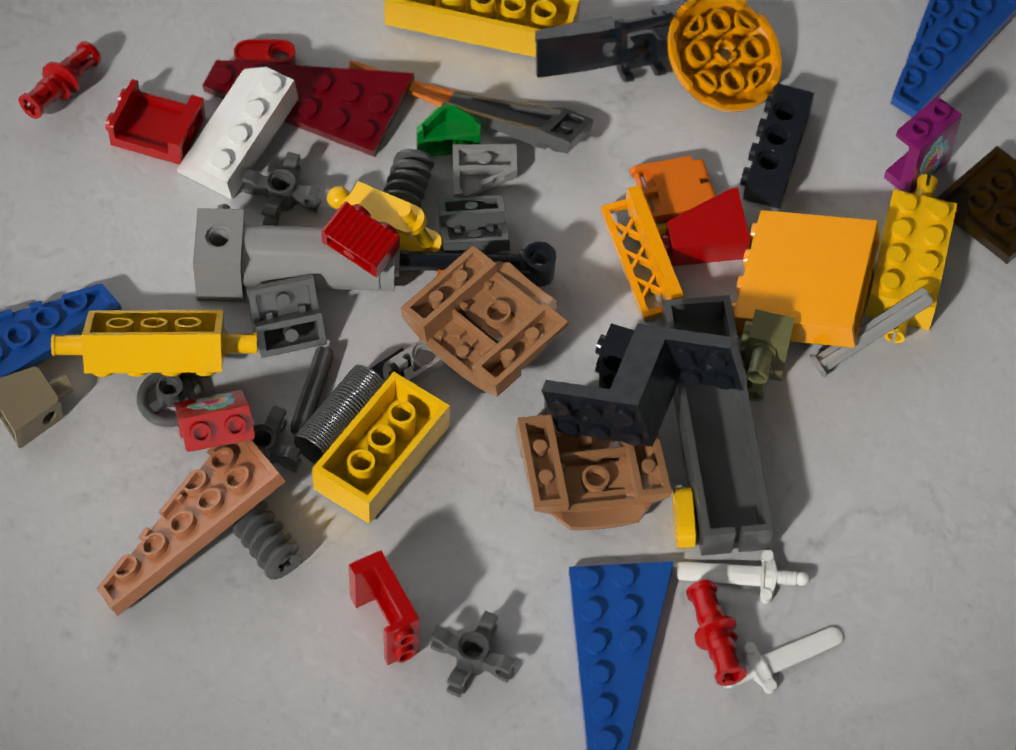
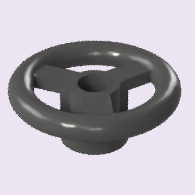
(163, 386)

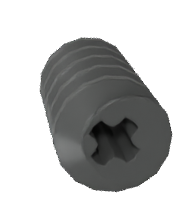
(409, 175)
(266, 541)

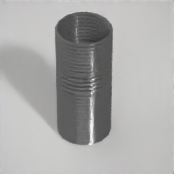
(337, 413)

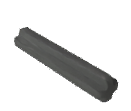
(312, 387)

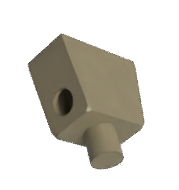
(31, 403)

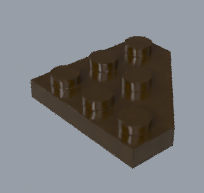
(988, 203)

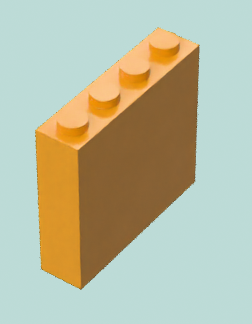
(811, 272)

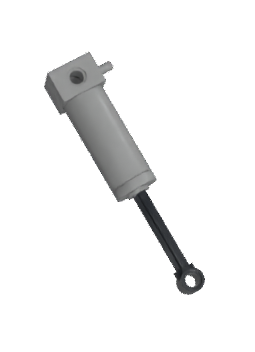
(242, 255)

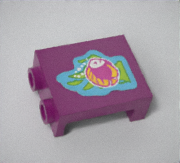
(930, 144)

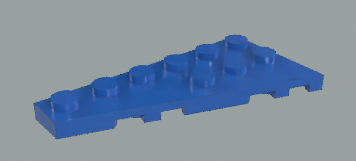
(944, 45)
(615, 632)

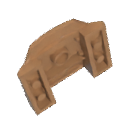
(484, 320)
(588, 479)

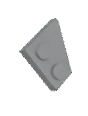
(482, 167)

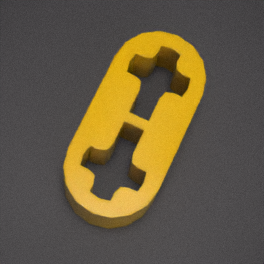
(683, 518)

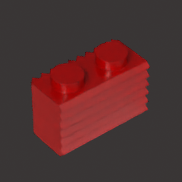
(361, 238)

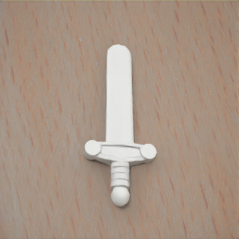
(764, 576)
(762, 667)

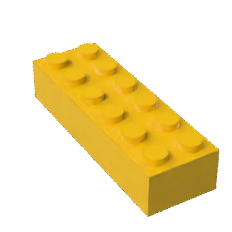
(488, 23)

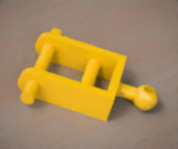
(403, 216)

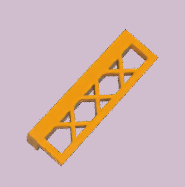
(652, 247)

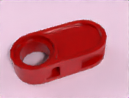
(263, 50)

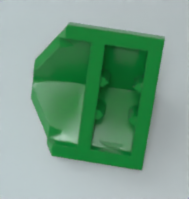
(447, 127)

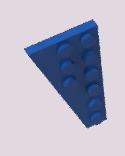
(28, 332)

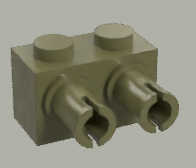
(765, 350)

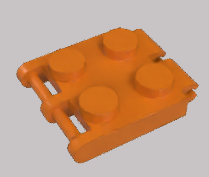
(673, 185)

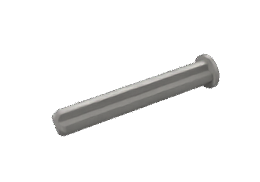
(874, 330)

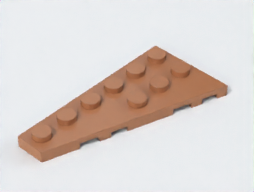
(197, 512)

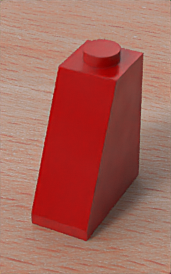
(708, 232)

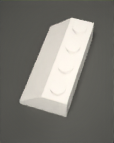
(240, 130)

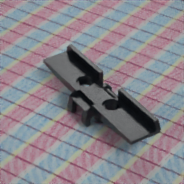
(580, 44)

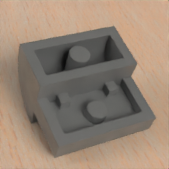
(473, 222)
(286, 315)

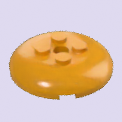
(748, 50)

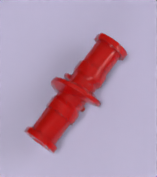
(60, 80)
(716, 633)

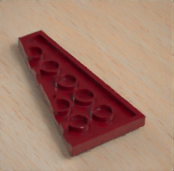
(333, 103)

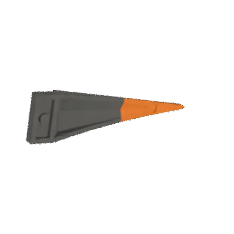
(530, 123)

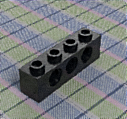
(778, 145)

